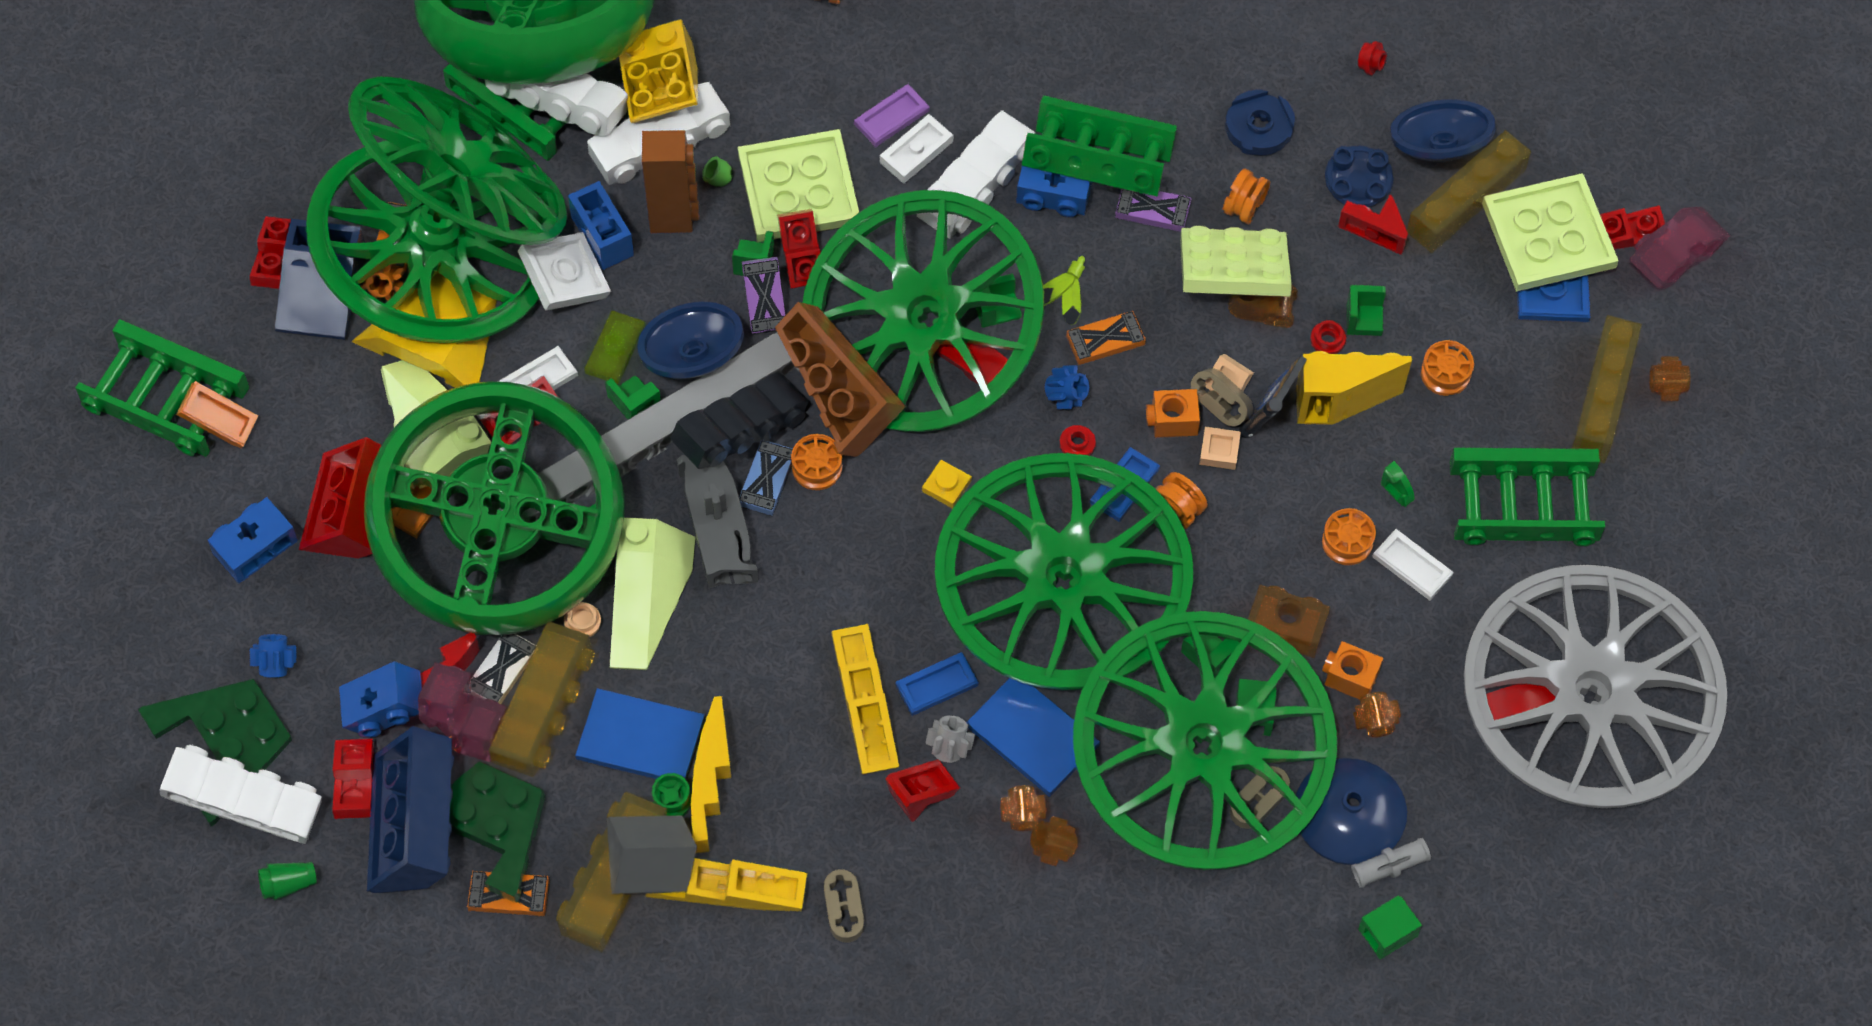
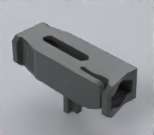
(717, 523)

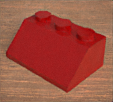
(337, 505)

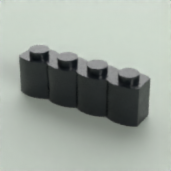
(739, 421)

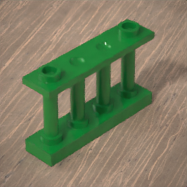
(512, 118)
(1105, 129)
(162, 356)
(1542, 466)

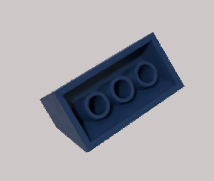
(410, 812)

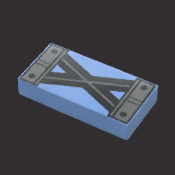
(766, 477)

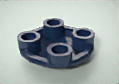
(1359, 175)

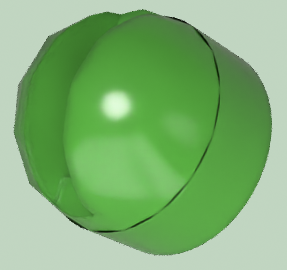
(717, 172)

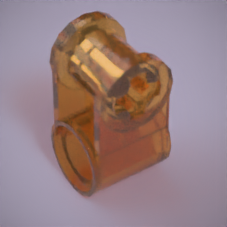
(1264, 308)

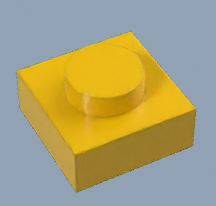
(946, 483)

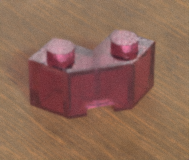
(1678, 244)
(464, 718)

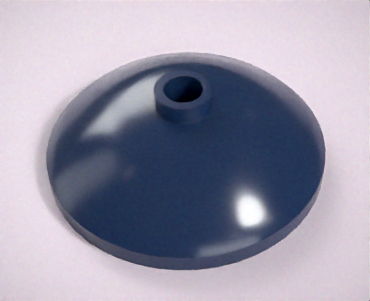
(1443, 130)
(690, 340)
(1359, 832)

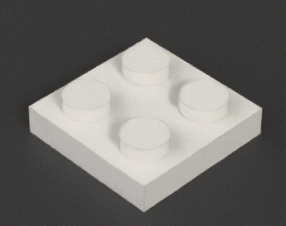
(564, 272)

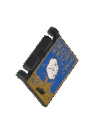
(1272, 400)

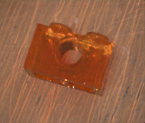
(1308, 611)

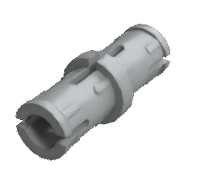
(1411, 855)

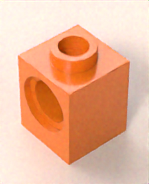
(1179, 401)
(1364, 662)

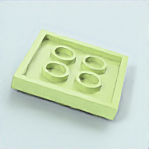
(797, 177)
(1549, 232)
(1235, 261)

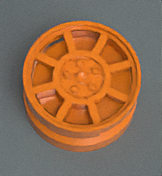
(1246, 195)
(1446, 369)
(816, 463)
(1182, 497)
(1348, 538)

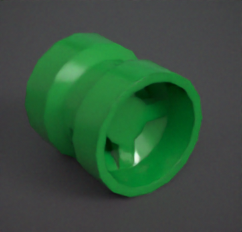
(671, 789)

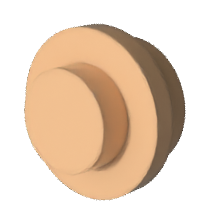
(583, 618)

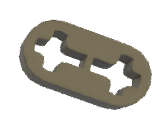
(1225, 390)
(1265, 803)
(835, 907)

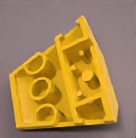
(454, 362)

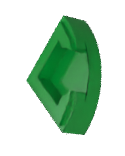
(1397, 484)

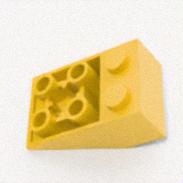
(660, 72)
(1343, 385)

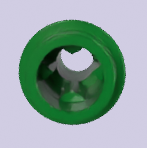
(285, 878)

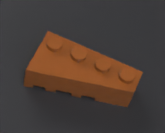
(669, 181)
(844, 386)

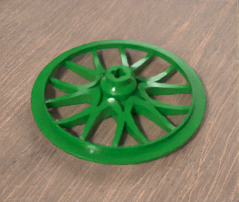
(455, 165)
(426, 249)
(933, 292)
(1062, 556)
(1207, 721)

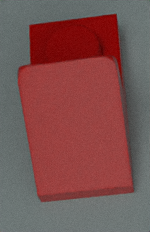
(1382, 229)
(921, 786)

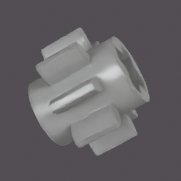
(950, 739)

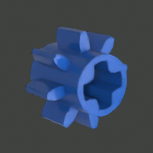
(1067, 387)
(273, 655)

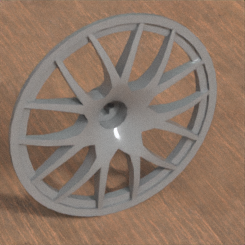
(1602, 672)

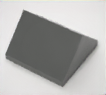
(650, 854)

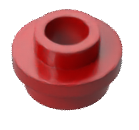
(1372, 57)
(1328, 328)
(1083, 432)

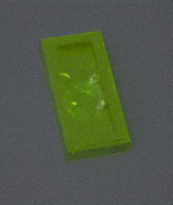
(614, 347)

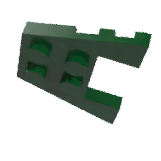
(231, 720)
(501, 816)

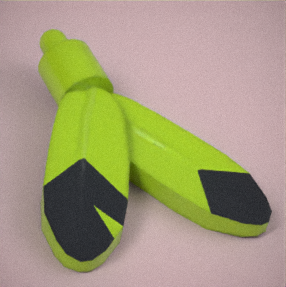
(1069, 288)

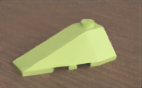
(450, 445)
(649, 579)

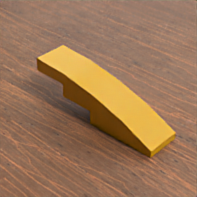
(865, 699)
(710, 765)
(742, 886)

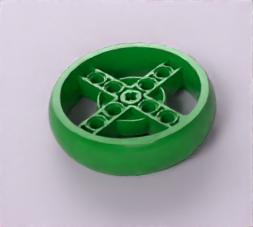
(532, 37)
(517, 409)

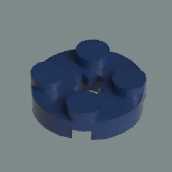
(1268, 108)

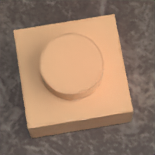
(1233, 370)
(1220, 448)

